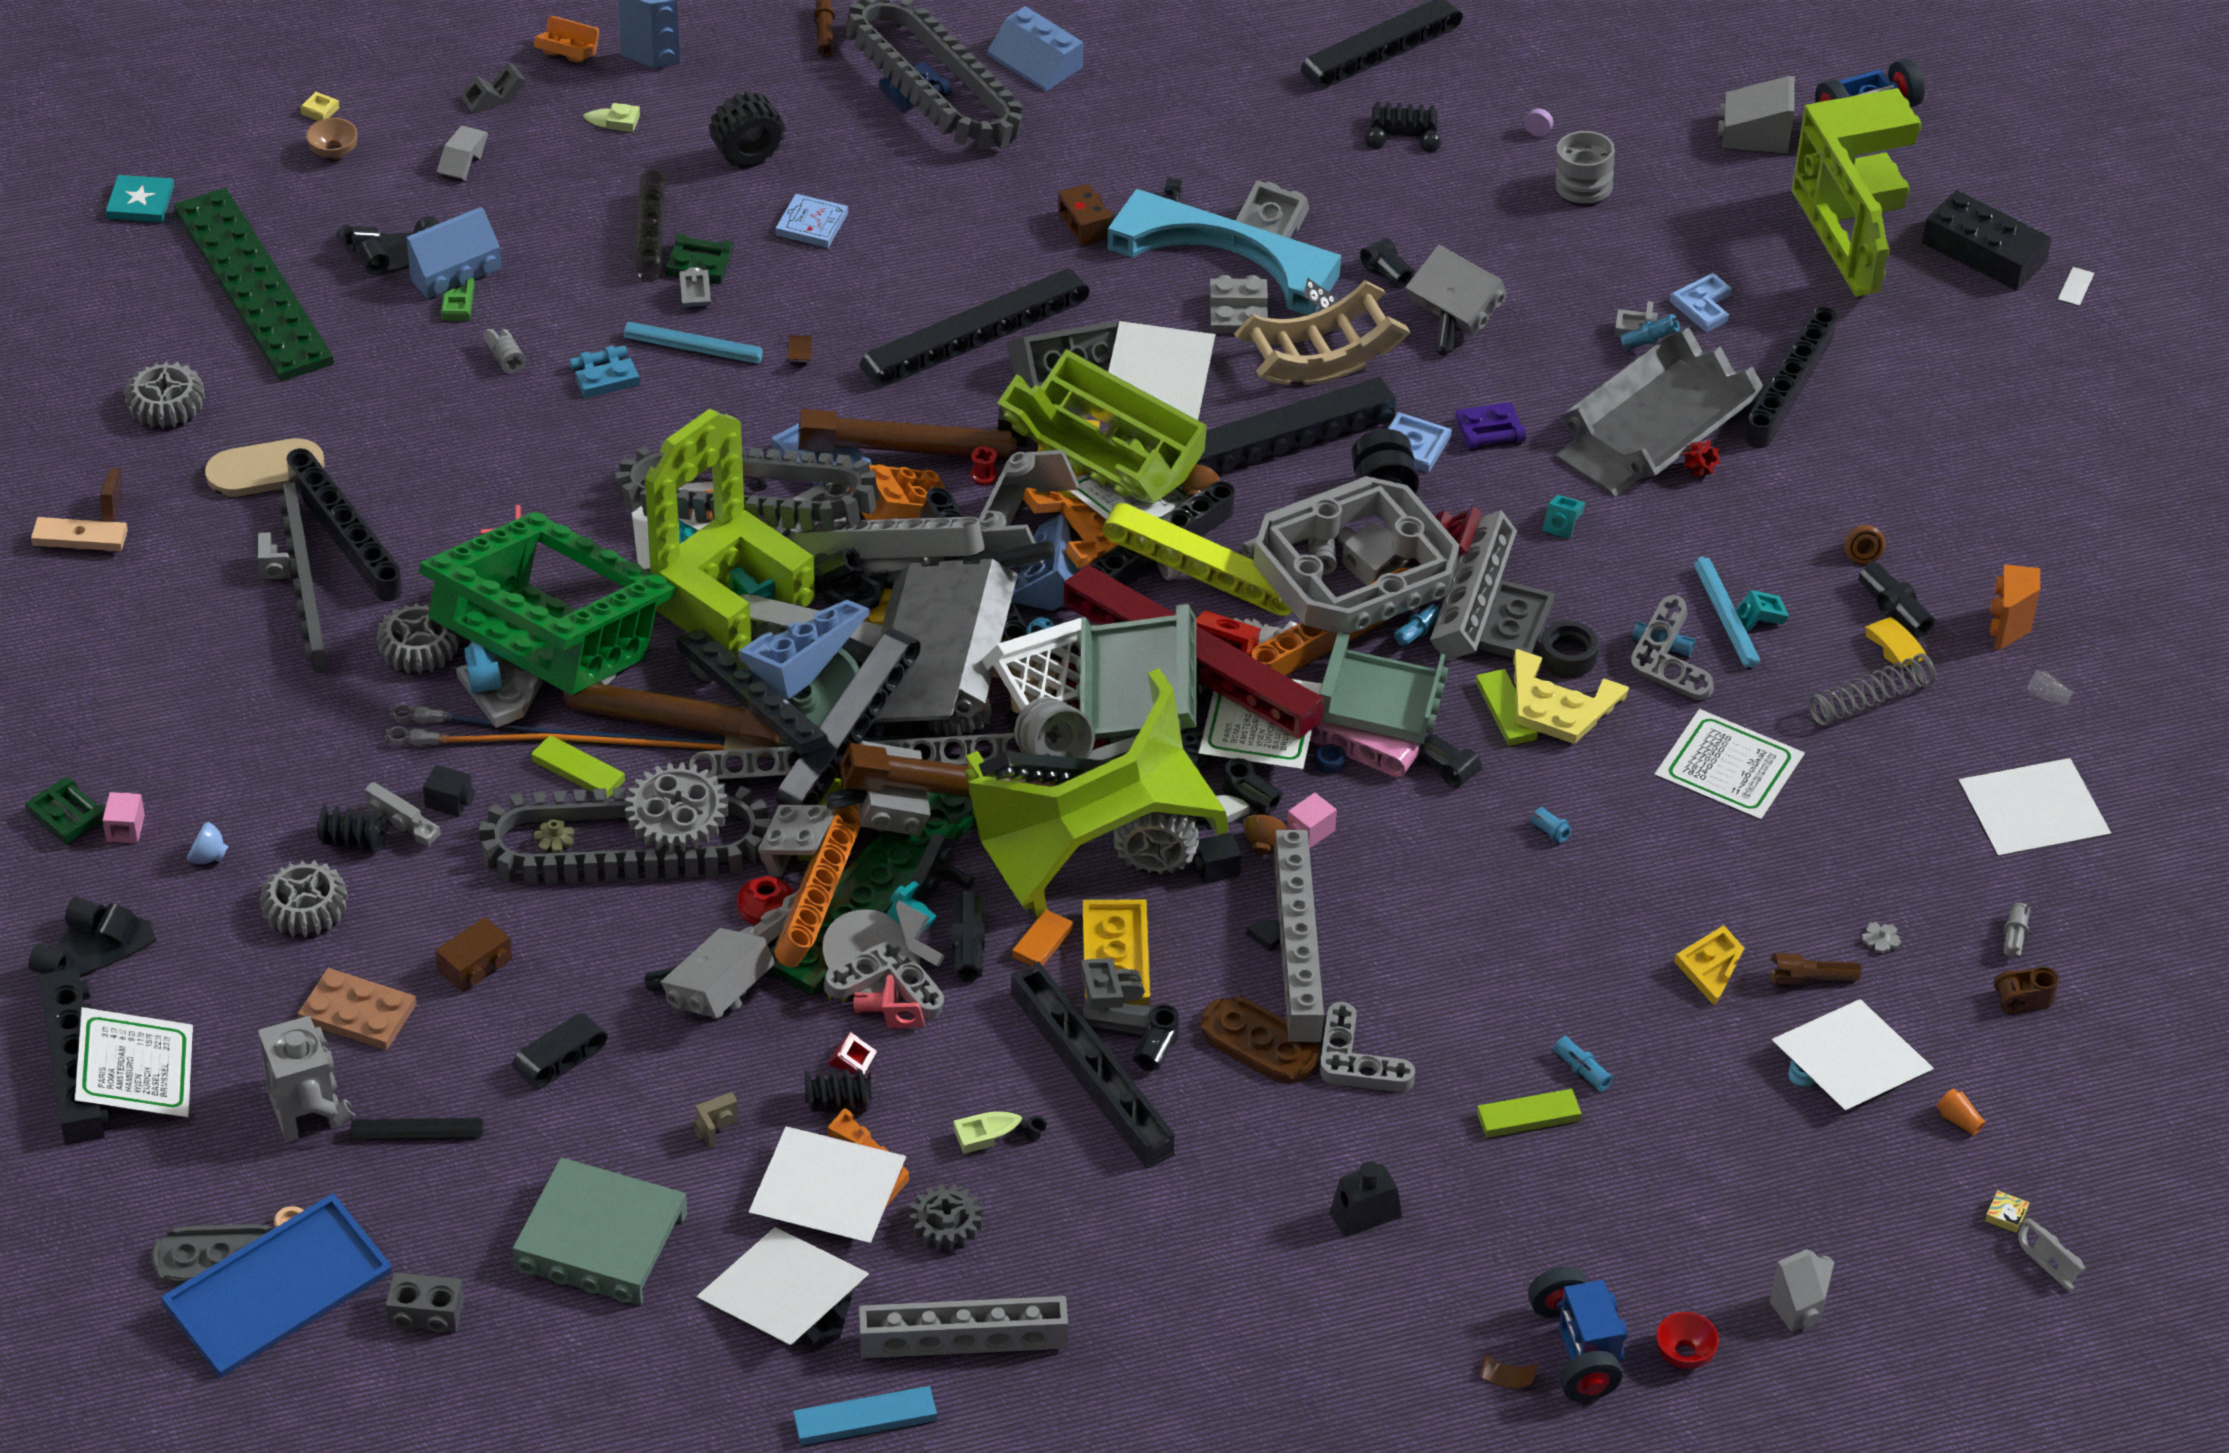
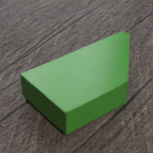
(458, 303)

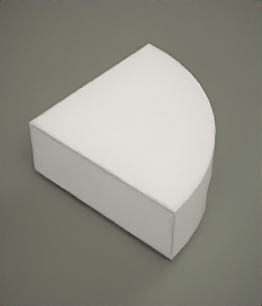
(1234, 807)

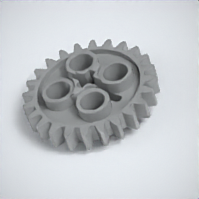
(676, 807)

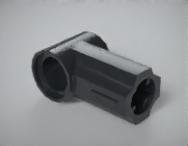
(1384, 258)
(834, 567)
(1455, 765)
(1244, 783)
(1157, 1038)

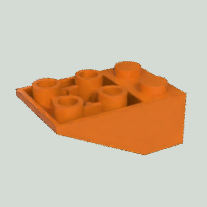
(900, 492)

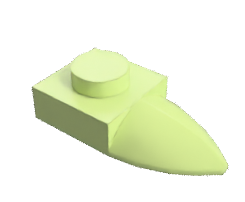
(619, 117)
(982, 1129)

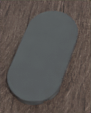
(194, 1249)

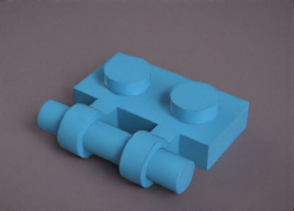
(606, 377)

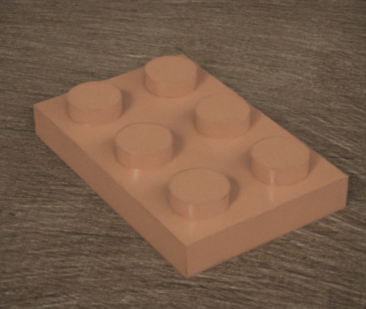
(358, 1008)

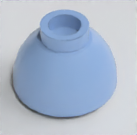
(207, 846)

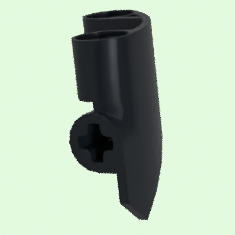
(381, 251)
(94, 938)

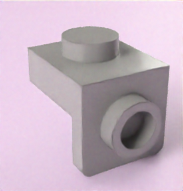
(1632, 320)

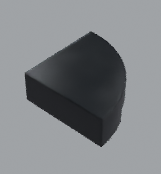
(1265, 933)

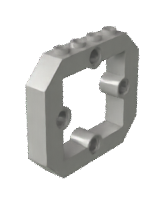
(1300, 577)

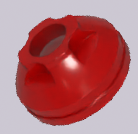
(753, 905)
(1688, 1330)

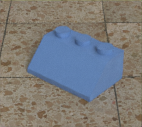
(649, 31)
(1036, 49)
(453, 253)

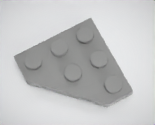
(511, 701)

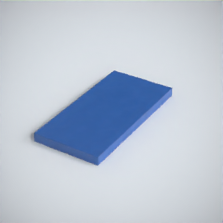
(276, 1285)

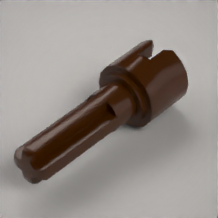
(1794, 969)

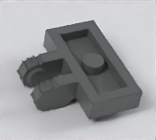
(1109, 986)

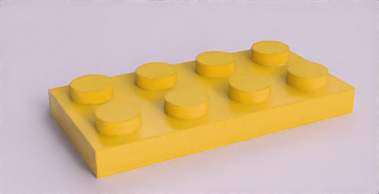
(1118, 932)

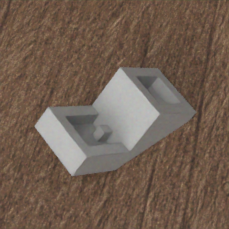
(460, 150)
(912, 925)

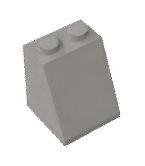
(1758, 116)

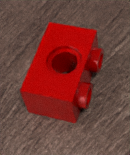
(1236, 633)

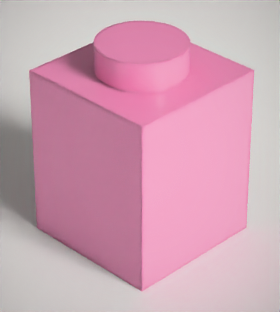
(1315, 816)
(123, 817)

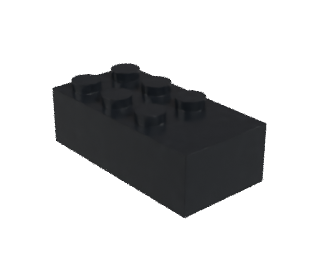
(1986, 240)

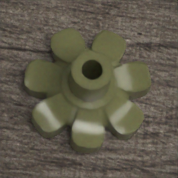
(554, 836)

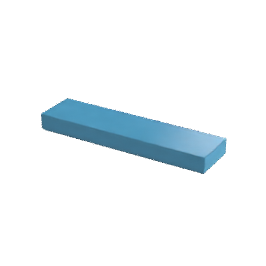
(865, 1415)

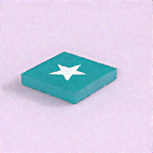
(140, 198)

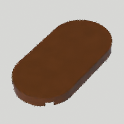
(1258, 1040)

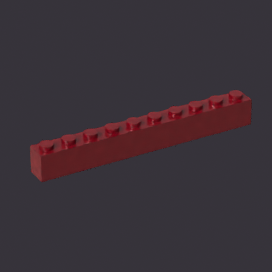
(1217, 662)

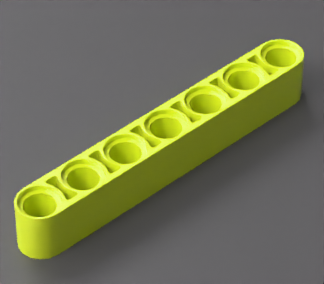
(1192, 556)

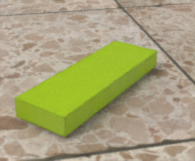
(1500, 699)
(577, 766)
(1529, 1113)

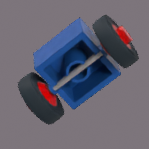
(1901, 74)
(1587, 1328)

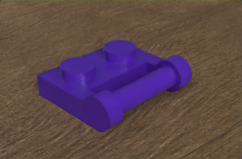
(1489, 425)

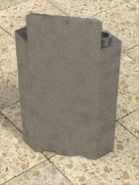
(1654, 411)
(958, 620)

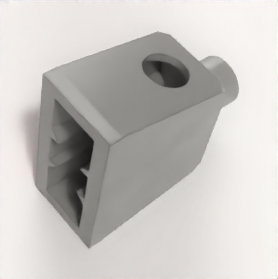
(1369, 552)

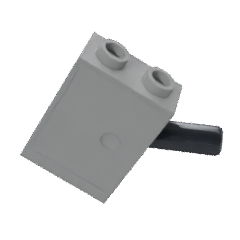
(1456, 293)
(890, 808)
(714, 973)

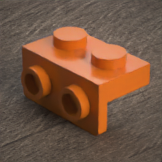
(568, 39)

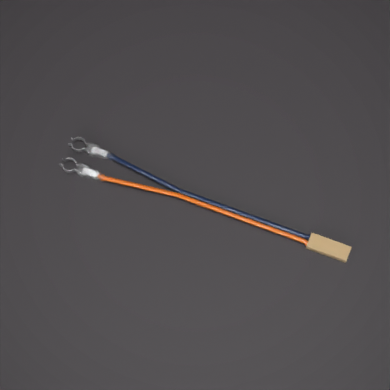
(425, 715)

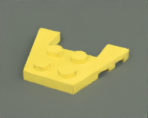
(1557, 709)

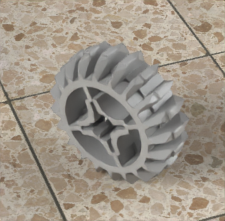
(164, 395)
(419, 644)
(1157, 841)
(305, 906)

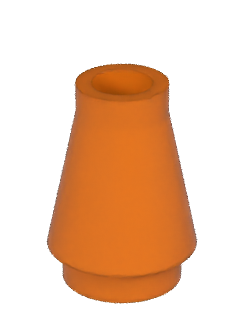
(1960, 1111)

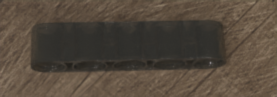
(650, 226)

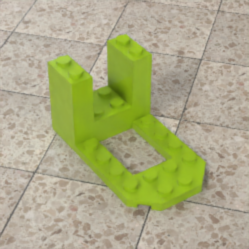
(1840, 187)
(730, 541)

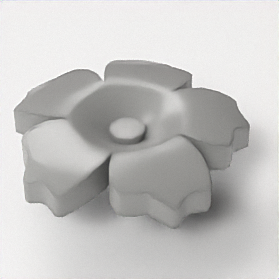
(1882, 937)

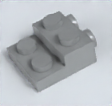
(1274, 209)
(1234, 302)

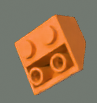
(2014, 605)

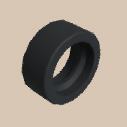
(1569, 664)

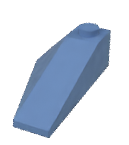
(1044, 584)
(799, 654)

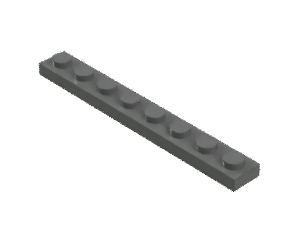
(303, 584)

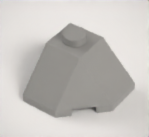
(1801, 1288)

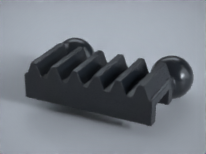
(1403, 122)

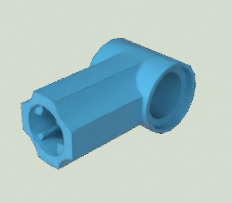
(481, 669)

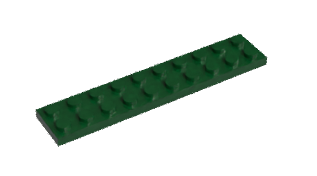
(253, 285)
(875, 877)

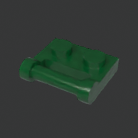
(682, 259)
(60, 815)

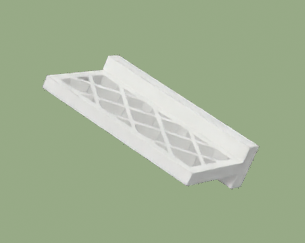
(1038, 648)

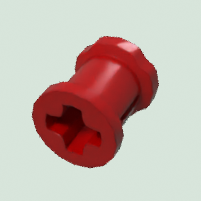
(983, 465)

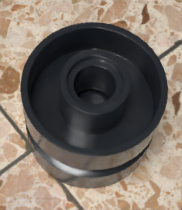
(1385, 456)

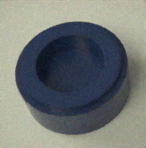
(1330, 759)

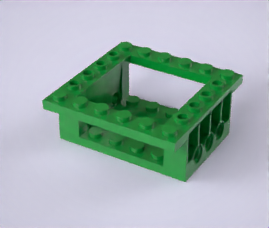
(488, 599)

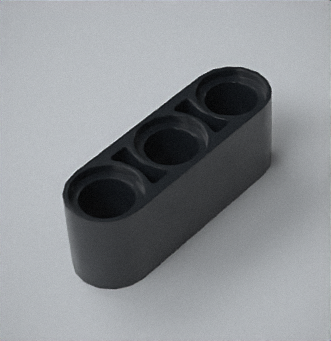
(559, 1050)

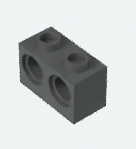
(424, 1302)

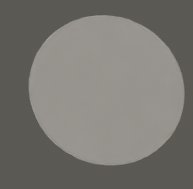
(858, 932)

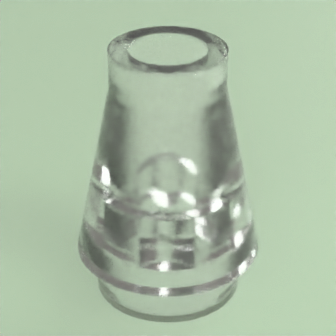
(2048, 688)

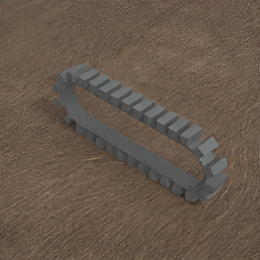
(918, 88)
(772, 508)
(508, 861)

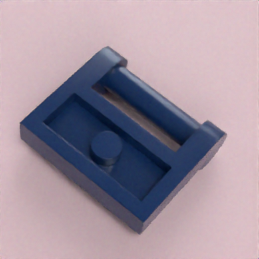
(940, 84)

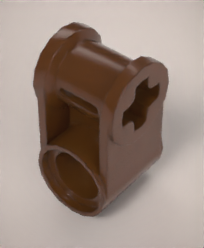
(2028, 990)

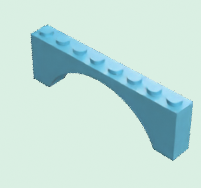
(1158, 222)

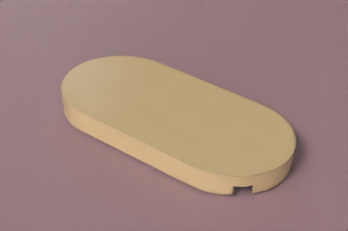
(255, 467)

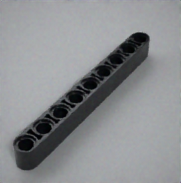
(974, 328)

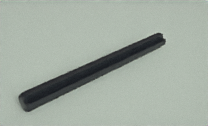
(1006, 557)

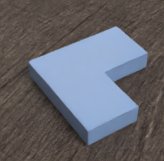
(1700, 300)

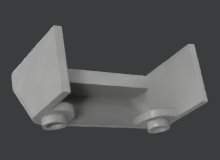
(1036, 470)

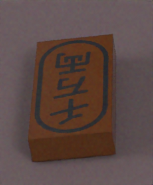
(111, 494)

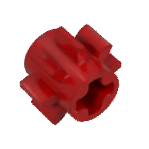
(1701, 458)

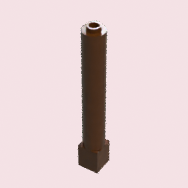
(823, 431)
(673, 712)
(871, 768)

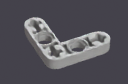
(1662, 660)
(882, 967)
(1345, 1058)

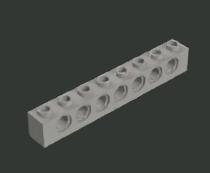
(1298, 936)

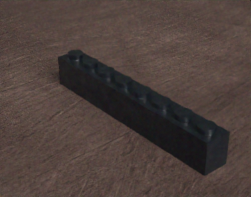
(1298, 425)

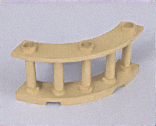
(1328, 364)

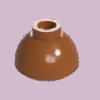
(1198, 479)
(1864, 544)
(1261, 832)

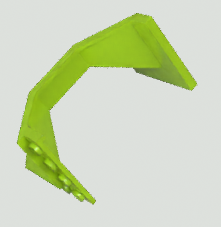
(1038, 827)

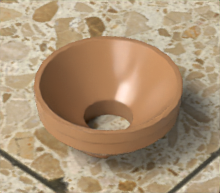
(332, 133)

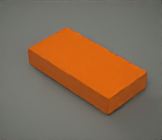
(1042, 938)

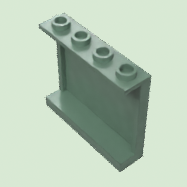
(1116, 667)
(1381, 693)
(598, 1230)

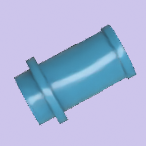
(1557, 829)

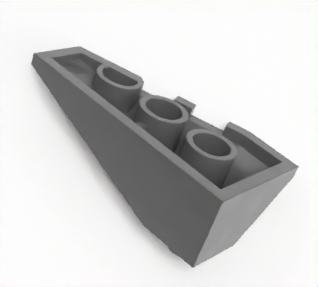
(1037, 354)

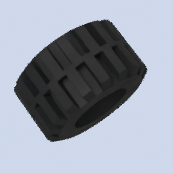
(747, 129)

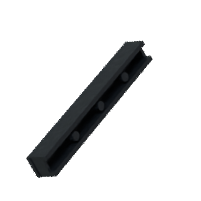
(1093, 1065)

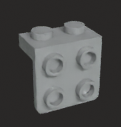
(794, 832)

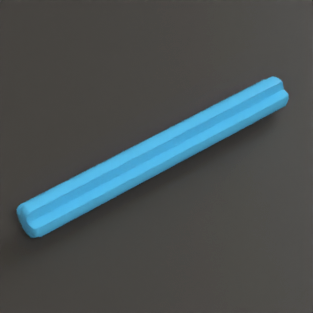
(693, 342)
(1726, 612)

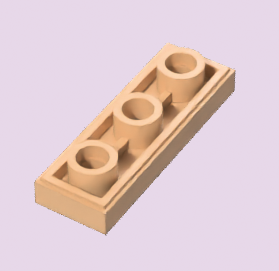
(79, 534)

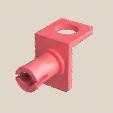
(887, 1003)

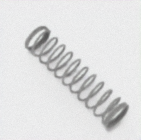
(1829, 707)

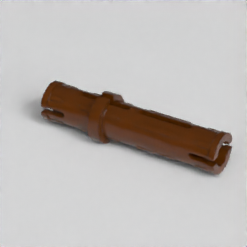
(824, 18)

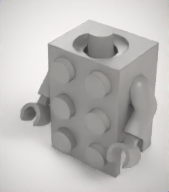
(300, 1075)

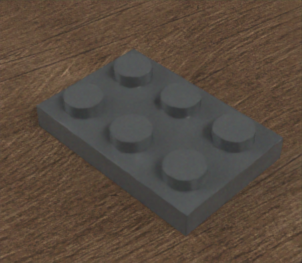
(1516, 619)

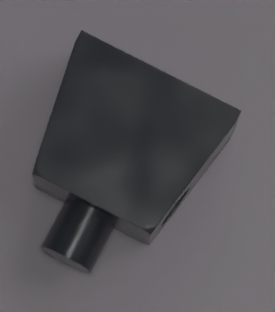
(1365, 1200)

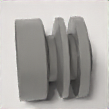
(1584, 167)
(1054, 729)

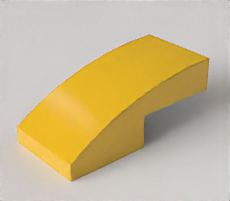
(1895, 640)

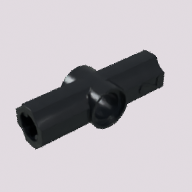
(1896, 599)
(968, 936)

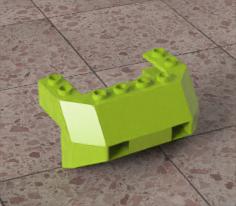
(1147, 440)

